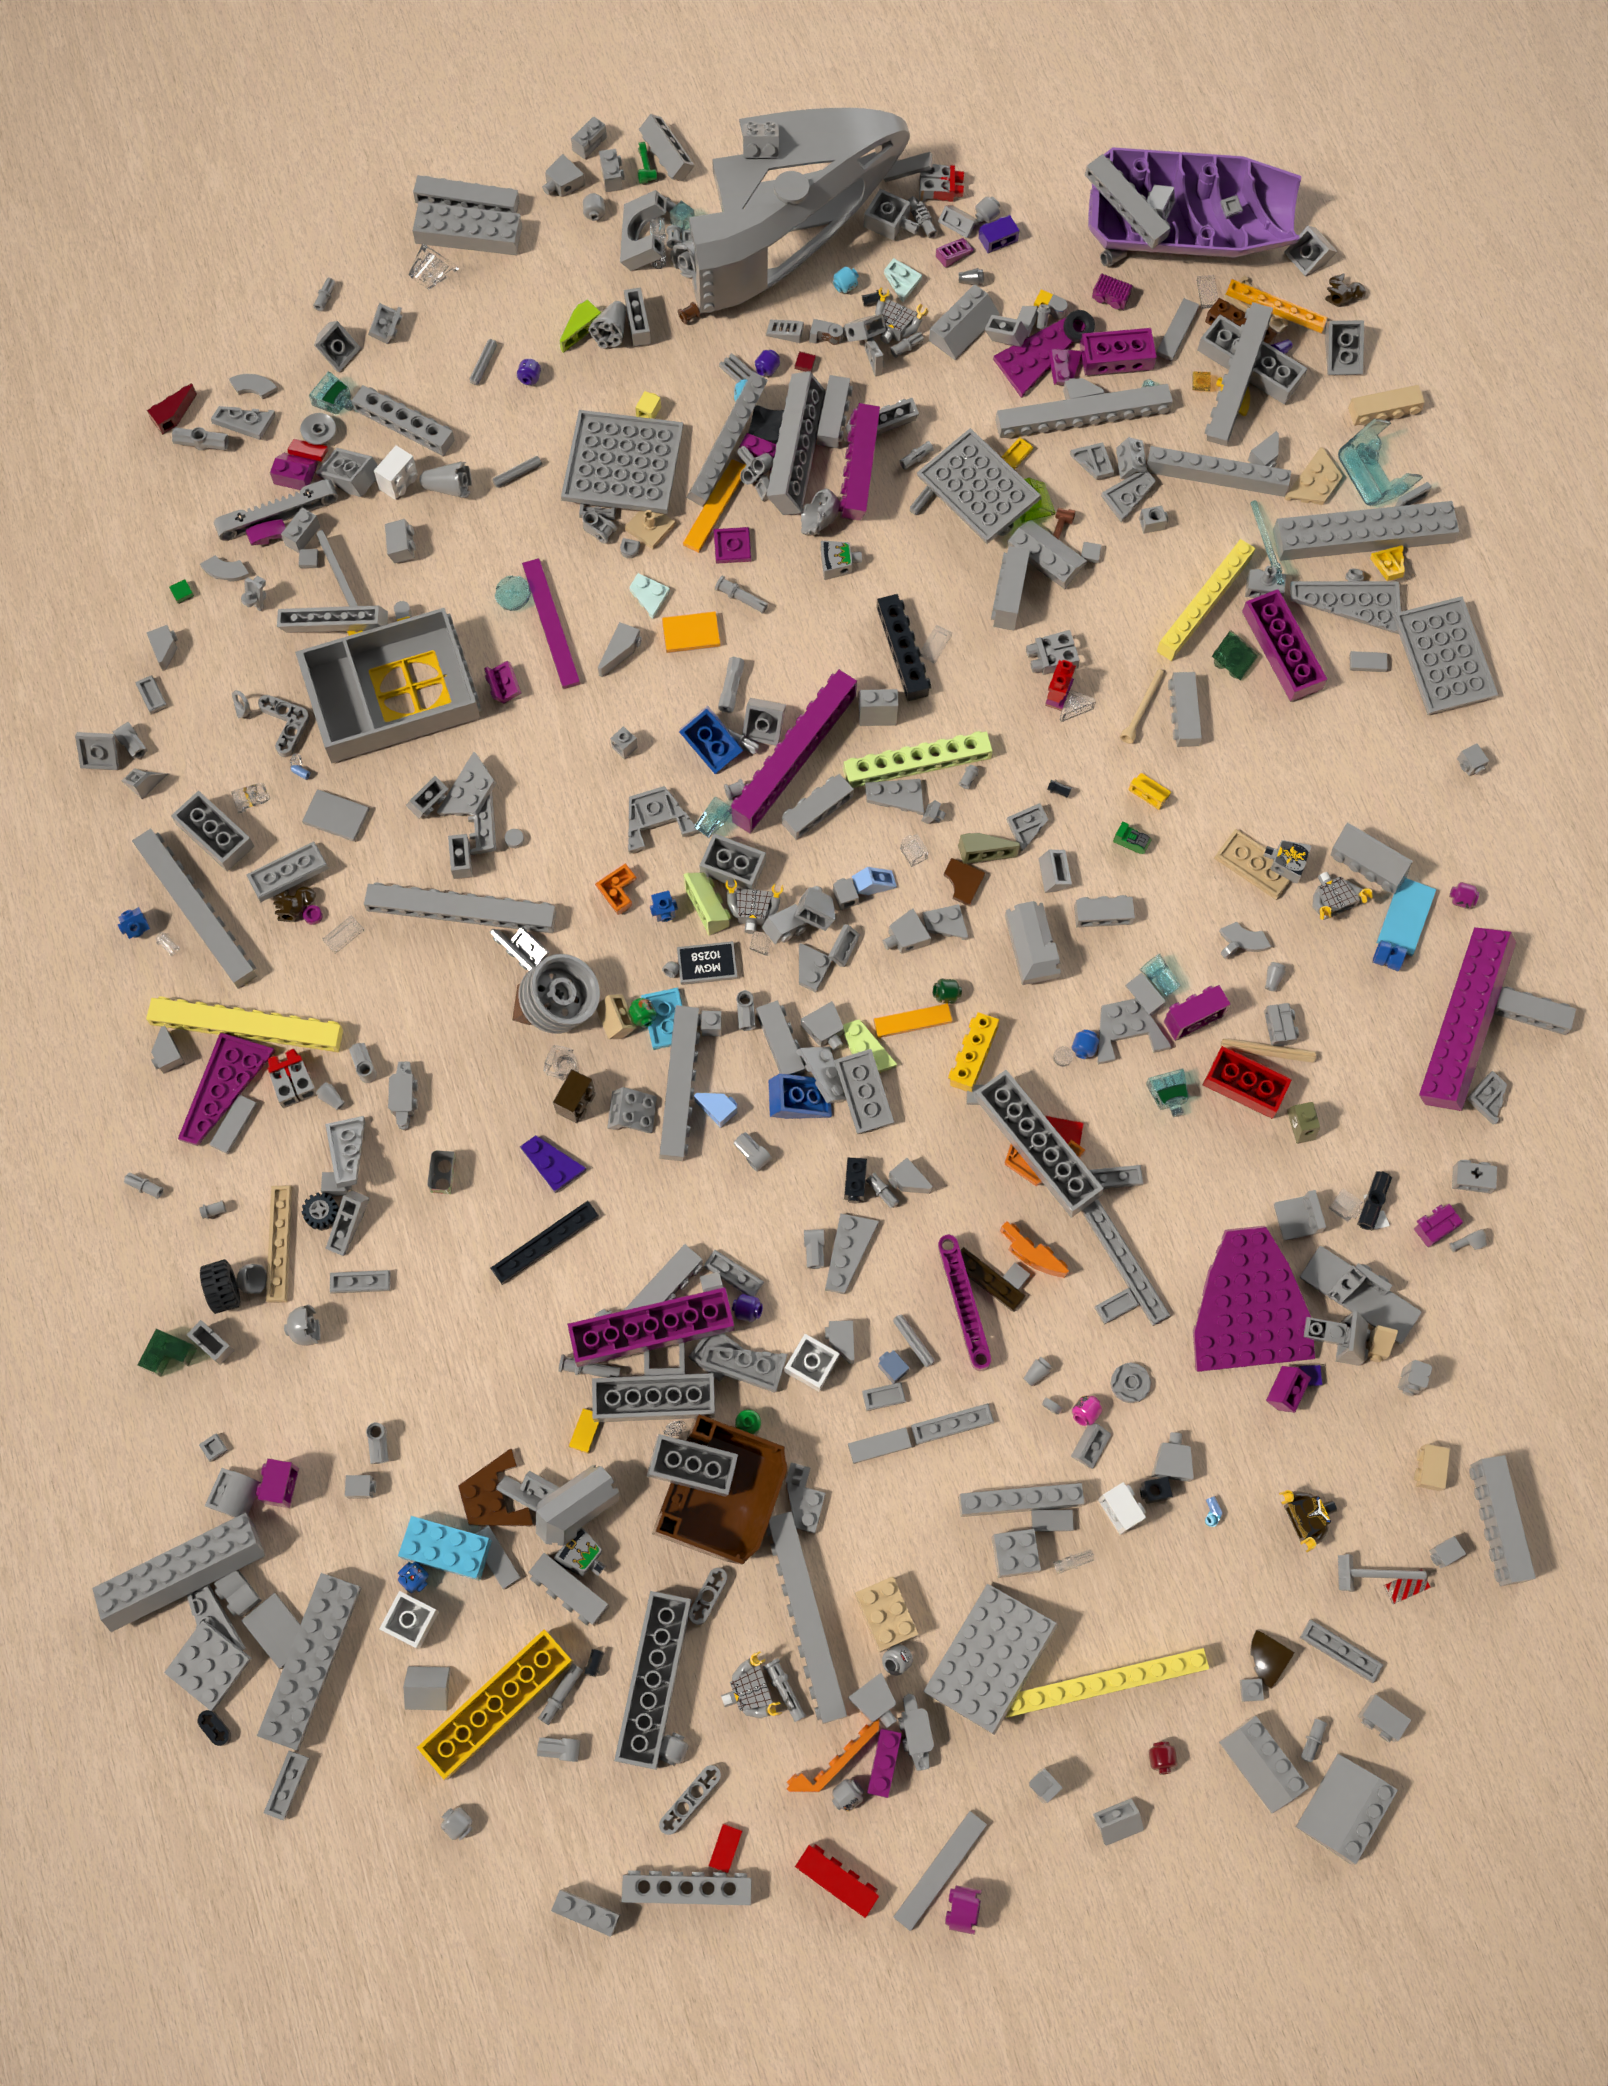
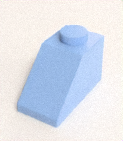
(873, 881)
(717, 1106)

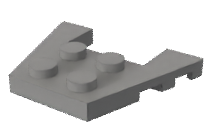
(652, 810)
(1125, 1021)

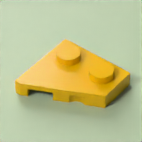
(1389, 562)

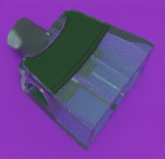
(331, 395)
(1169, 1091)

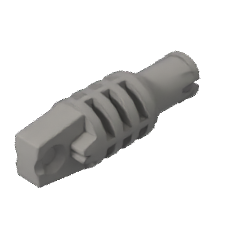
(922, 217)

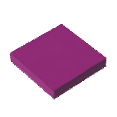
(732, 545)

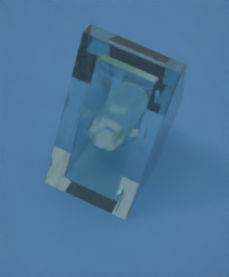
(713, 817)

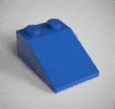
(710, 739)
(796, 1098)

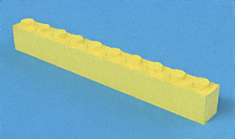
(245, 1024)
(1109, 1682)

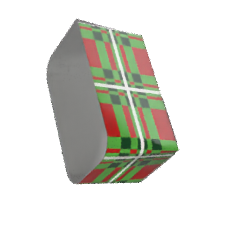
(436, 1157)

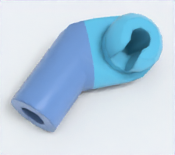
(1215, 1512)

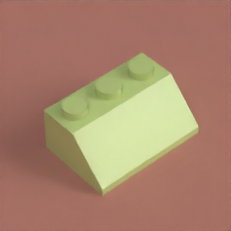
(706, 902)

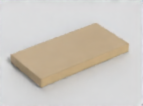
(1247, 860)

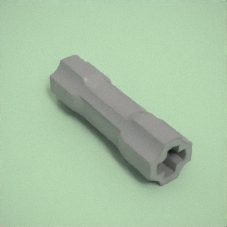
(731, 684)

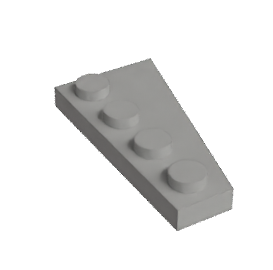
(849, 1246)
(751, 1367)

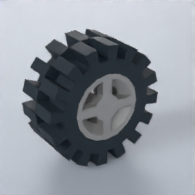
(318, 1204)

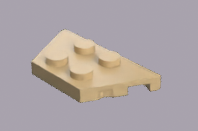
(1316, 480)

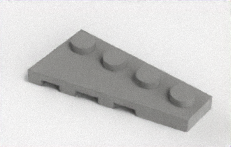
(345, 1147)
(207, 1608)

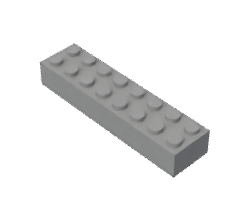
(796, 443)
(1039, 1143)
(178, 1572)
(309, 1662)
(653, 1680)

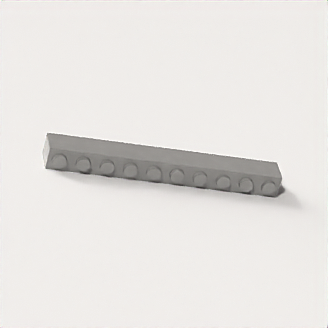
(1083, 411)
(194, 908)
(460, 908)
(807, 1618)

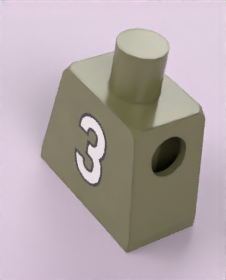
(1304, 1119)

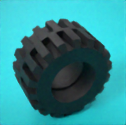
(219, 1286)

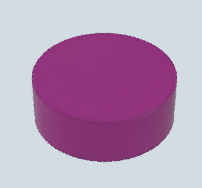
(312, 914)

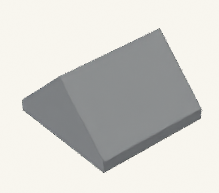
(426, 1688)

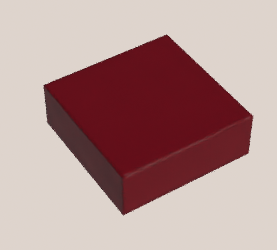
(805, 361)

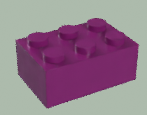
(1196, 1012)

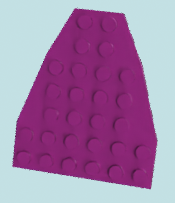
(1250, 1306)

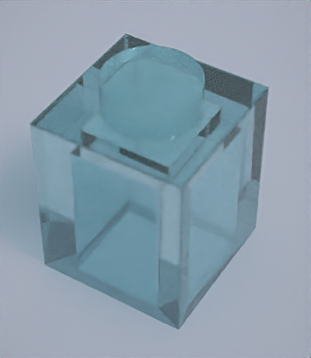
(680, 215)

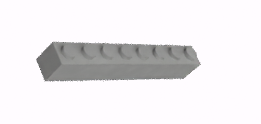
(1239, 374)
(727, 438)
(1218, 471)
(679, 1083)

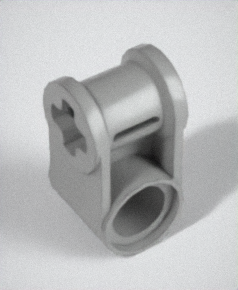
(600, 528)

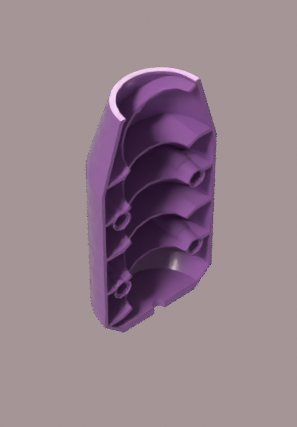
(1197, 217)

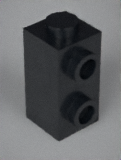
(855, 1180)

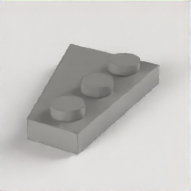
(823, 1067)

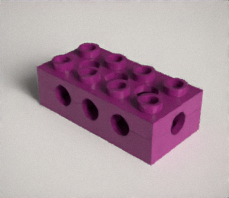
(1118, 351)

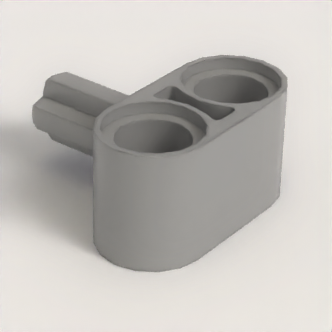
(754, 465)

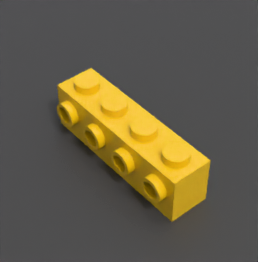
(974, 1053)

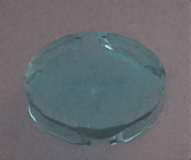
(512, 593)

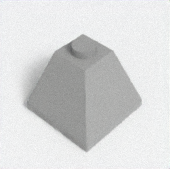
(336, 345)

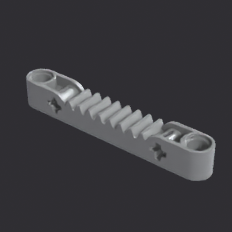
(320, 494)

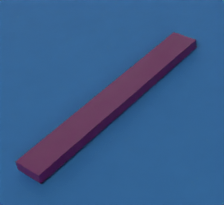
(551, 623)

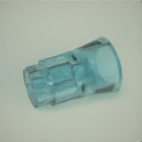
(1160, 975)

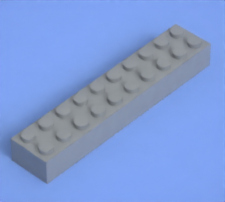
(1365, 530)

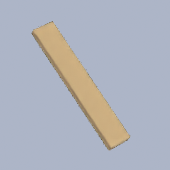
(279, 1244)

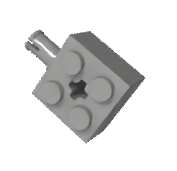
(889, 215)

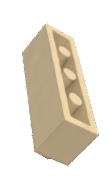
(1386, 405)

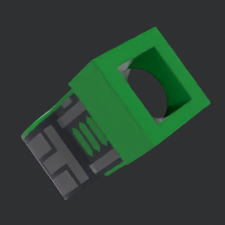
(1132, 839)

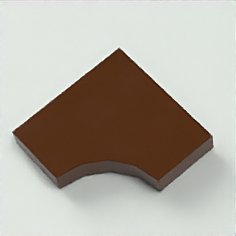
(964, 880)

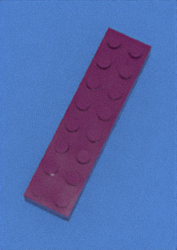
(651, 1327)

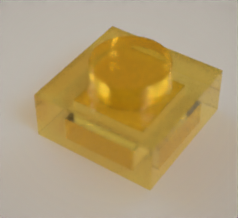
(1201, 381)

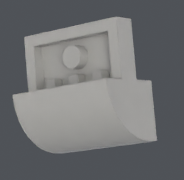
(232, 1493)

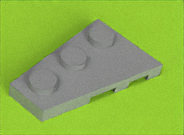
(245, 422)
(1128, 493)
(898, 794)

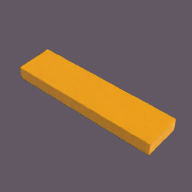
(912, 1020)

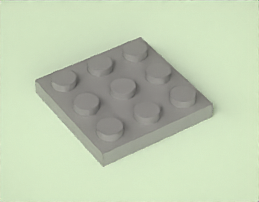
(208, 1665)

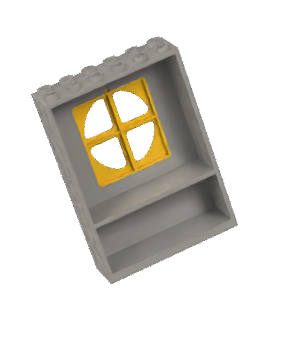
(347, 678)

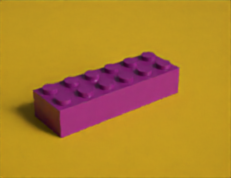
(860, 461)
(1284, 645)

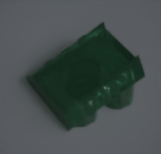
(1234, 655)

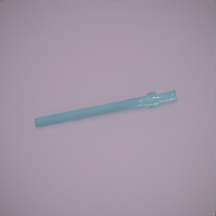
(1267, 543)

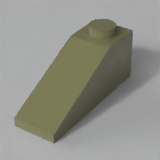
(983, 847)

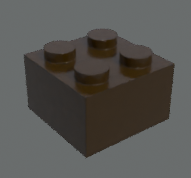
(574, 1096)

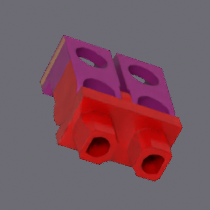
(1060, 684)

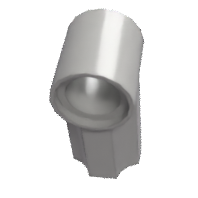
(128, 737)
(746, 1014)
(362, 1062)
(755, 1155)
(814, 1248)
(377, 1446)
(563, 1749)

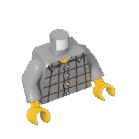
(898, 320)
(1337, 896)
(752, 906)
(750, 1690)

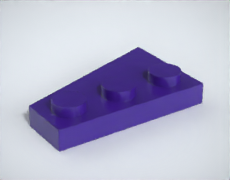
(551, 1163)

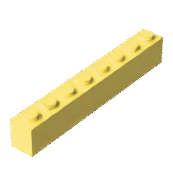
(1205, 600)

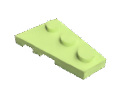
(861, 1039)

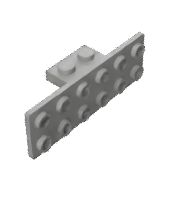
(1369, 1299)

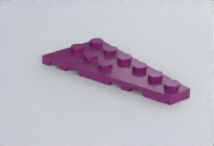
(1030, 361)
(227, 1074)

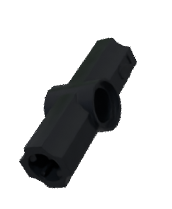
(1378, 1190)

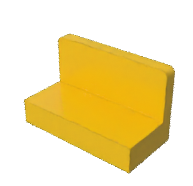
(1149, 790)

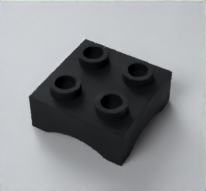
(766, 423)

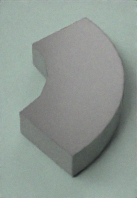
(253, 384)
(224, 570)
(1245, 939)

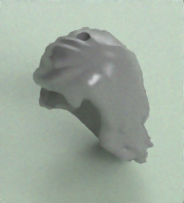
(817, 515)

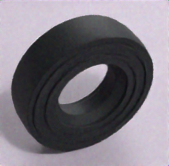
(1078, 315)

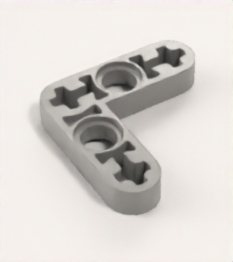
(290, 718)

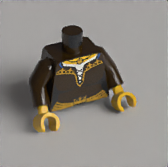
(1308, 1516)

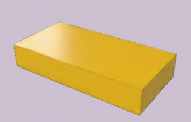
(1017, 453)
(584, 1432)

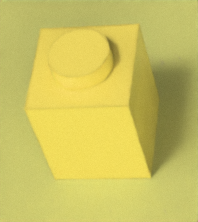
(648, 405)

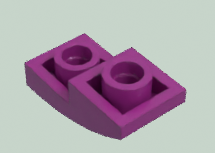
(263, 532)

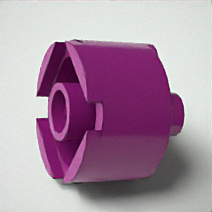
(964, 1909)

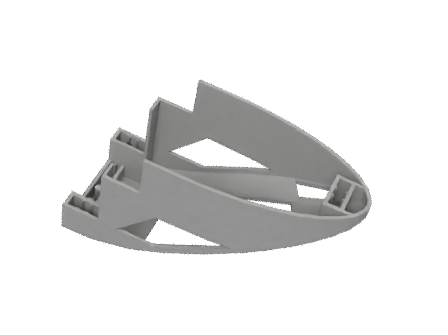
(735, 242)

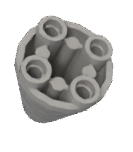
(608, 326)

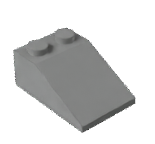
(1344, 347)
(349, 471)
(1356, 1335)

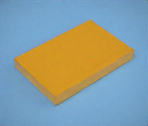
(691, 632)

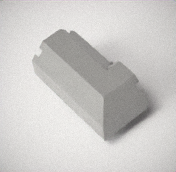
(1032, 943)
(574, 1505)

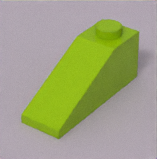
(578, 324)

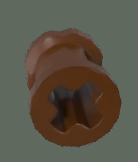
(688, 312)

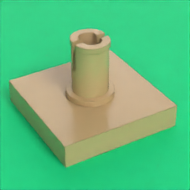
(650, 527)

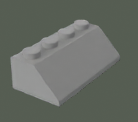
(963, 322)
(1048, 553)
(1371, 858)
(1263, 1764)

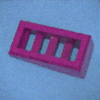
(952, 258)

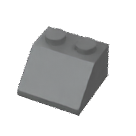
(1310, 251)
(763, 721)

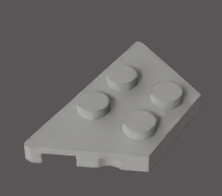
(469, 789)

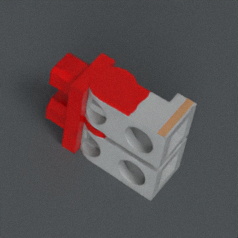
(940, 183)
(290, 1071)

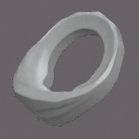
(240, 710)

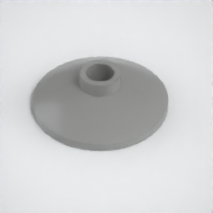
(315, 423)

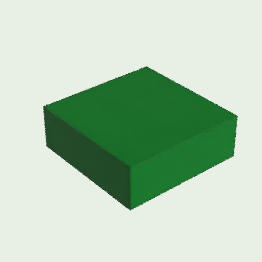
(181, 591)

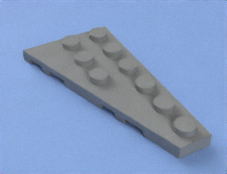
(1359, 601)

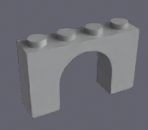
(636, 214)

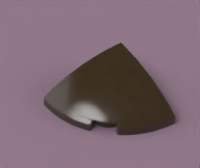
(1269, 1658)

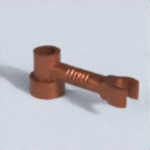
(1063, 516)

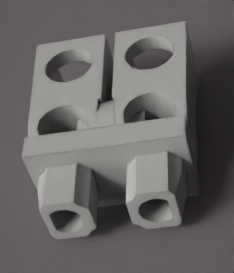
(1051, 650)

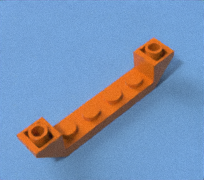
(802, 1784)

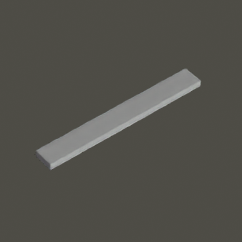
(1125, 1262)

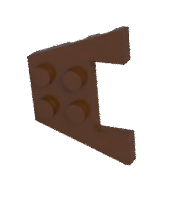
(486, 1504)

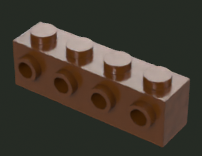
(1236, 316)

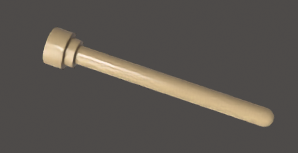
(1129, 734)

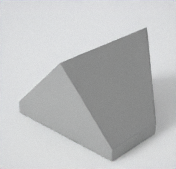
(142, 782)

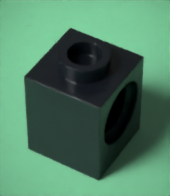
(1163, 1485)

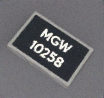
(707, 963)

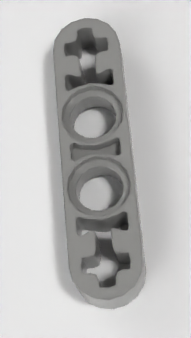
(690, 1800)

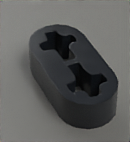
(210, 1731)

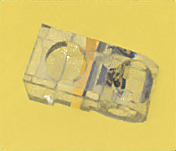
(250, 796)

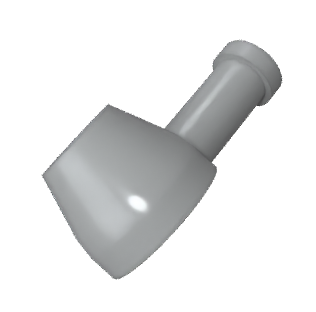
(1476, 1240)

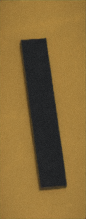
(544, 1242)

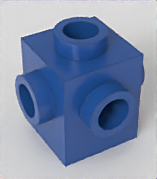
(663, 906)
(133, 923)

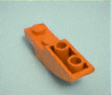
(1039, 1258)

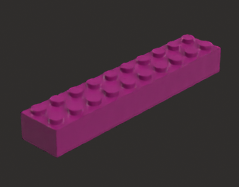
(793, 751)
(1467, 1019)

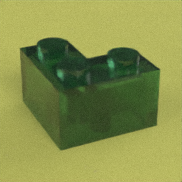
(163, 1348)

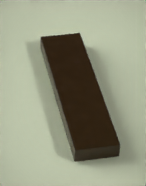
(991, 1281)

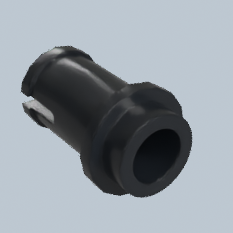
(871, 298)
(1059, 788)
(594, 1663)

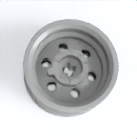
(559, 993)

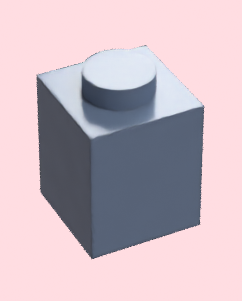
(892, 1366)

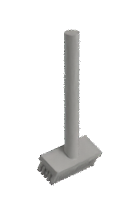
(1347, 1573)

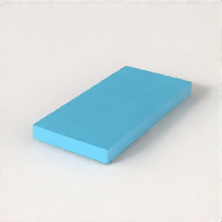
(1407, 915)

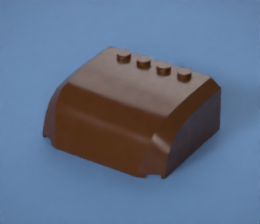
(729, 1525)

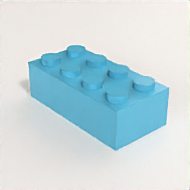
(445, 1548)

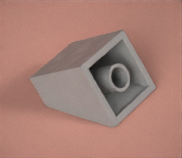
(878, 707)

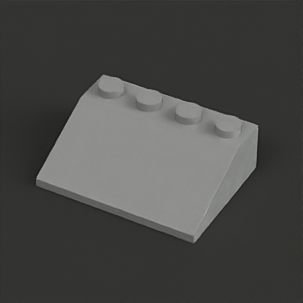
(1346, 1809)

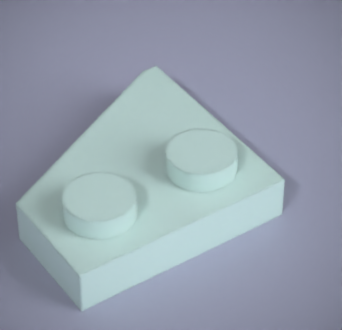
(901, 278)

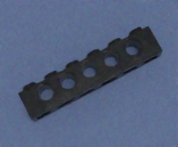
(912, 688)

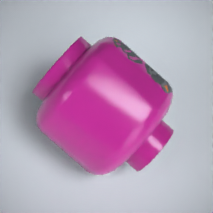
(1087, 1410)

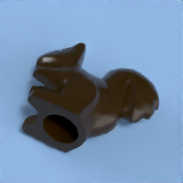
(1342, 292)
(292, 906)

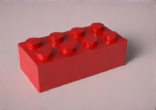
(1247, 1082)

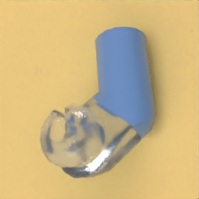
(297, 768)

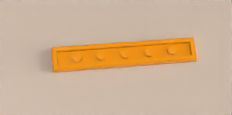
(1280, 307)
(714, 506)

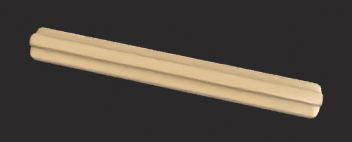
(1269, 1050)

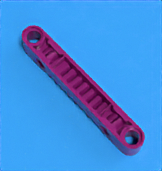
(964, 1302)

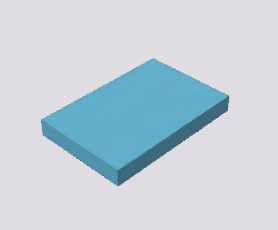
(662, 1026)

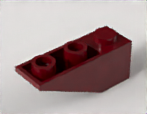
(172, 409)

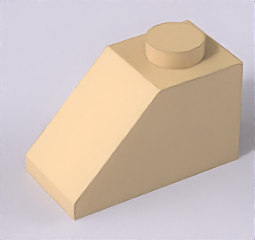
(1381, 1343)

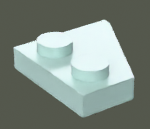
(649, 593)

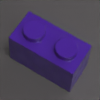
(998, 234)

